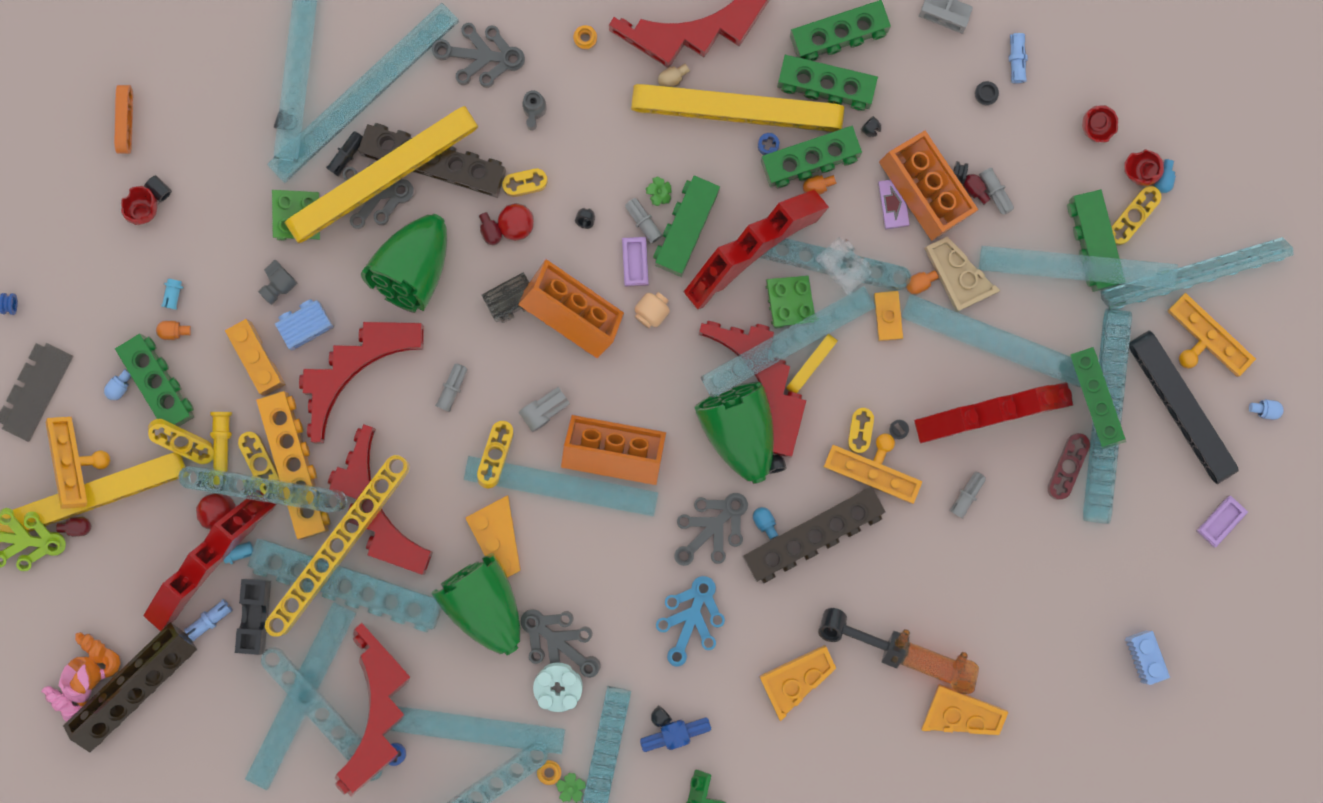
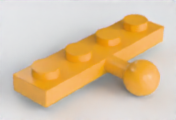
(1209, 336)
(68, 462)
(873, 472)

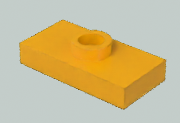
(888, 316)

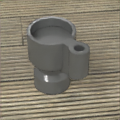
(534, 107)
(280, 282)

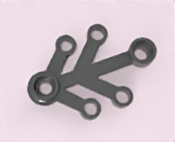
(482, 55)
(390, 192)
(714, 526)
(557, 640)

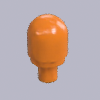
(818, 183)
(921, 282)
(171, 330)

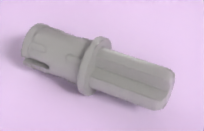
(996, 191)
(643, 220)
(451, 387)
(968, 495)

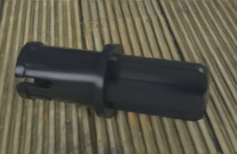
(345, 154)

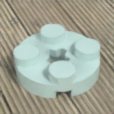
(553, 700)

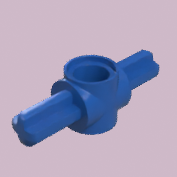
(675, 734)

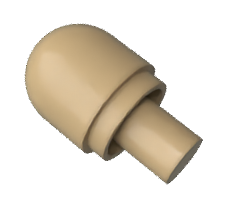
(672, 76)

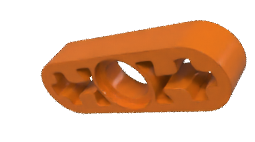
(123, 119)

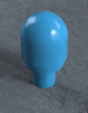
(1167, 180)
(765, 522)

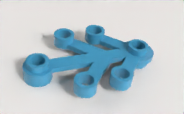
(692, 617)

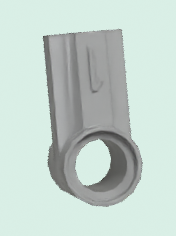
(539, 412)

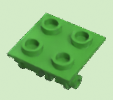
(285, 205)
(789, 300)

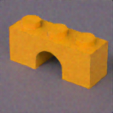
(254, 358)

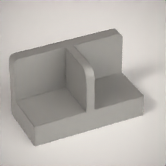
(947, 13)

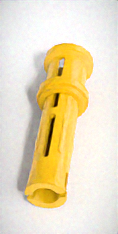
(221, 434)

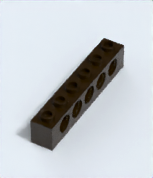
(489, 184)
(872, 514)
(129, 687)

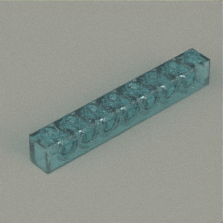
(430, 610)

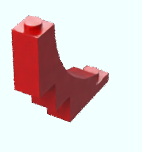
(666, 40)
(754, 241)
(203, 560)
(383, 680)

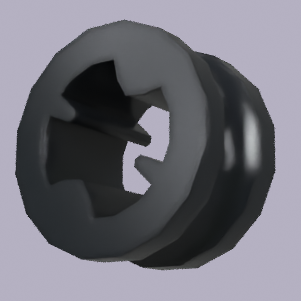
(960, 171)

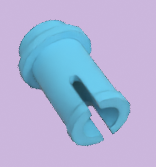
(171, 293)
(239, 552)

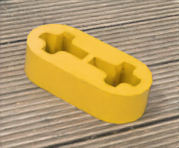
(526, 188)
(866, 431)

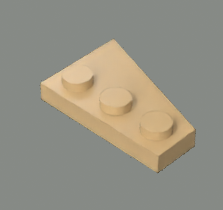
(959, 277)

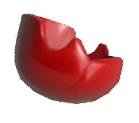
(1100, 123)
(1144, 167)
(139, 206)
(515, 221)
(213, 508)

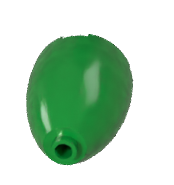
(409, 263)
(740, 429)
(482, 605)

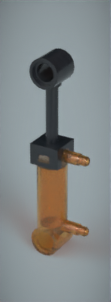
(959, 673)

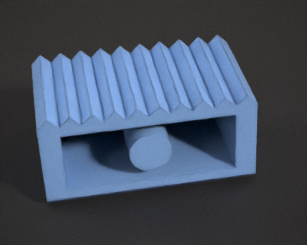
(303, 324)
(1147, 657)

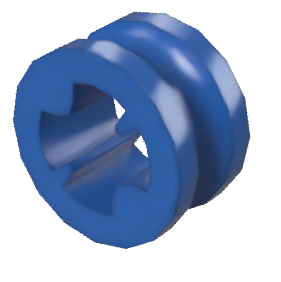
(764, 138)
(8, 303)
(401, 758)

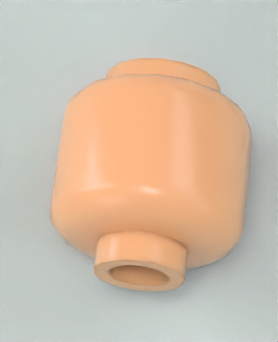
(652, 309)

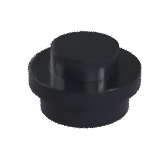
(986, 93)

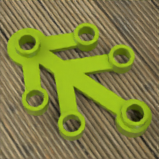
(22, 539)

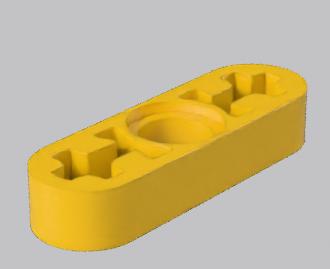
(1117, 225)
(811, 364)
(161, 439)
(250, 461)
(498, 464)

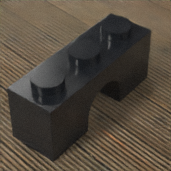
(255, 609)

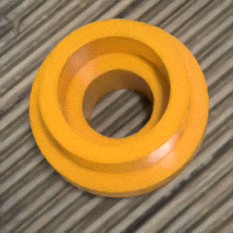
(585, 29)
(549, 780)

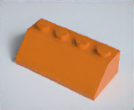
(928, 185)
(571, 309)
(613, 450)

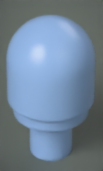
(117, 386)
(1267, 409)

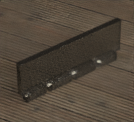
(37, 392)

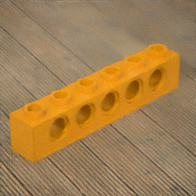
(269, 409)

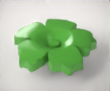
(659, 191)
(571, 788)

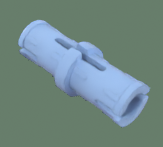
(1018, 58)
(208, 620)

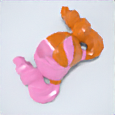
(82, 676)

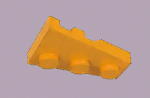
(496, 535)
(794, 680)
(962, 713)

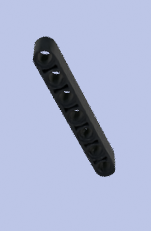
(1183, 407)

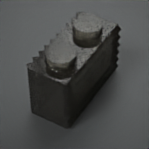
(504, 298)

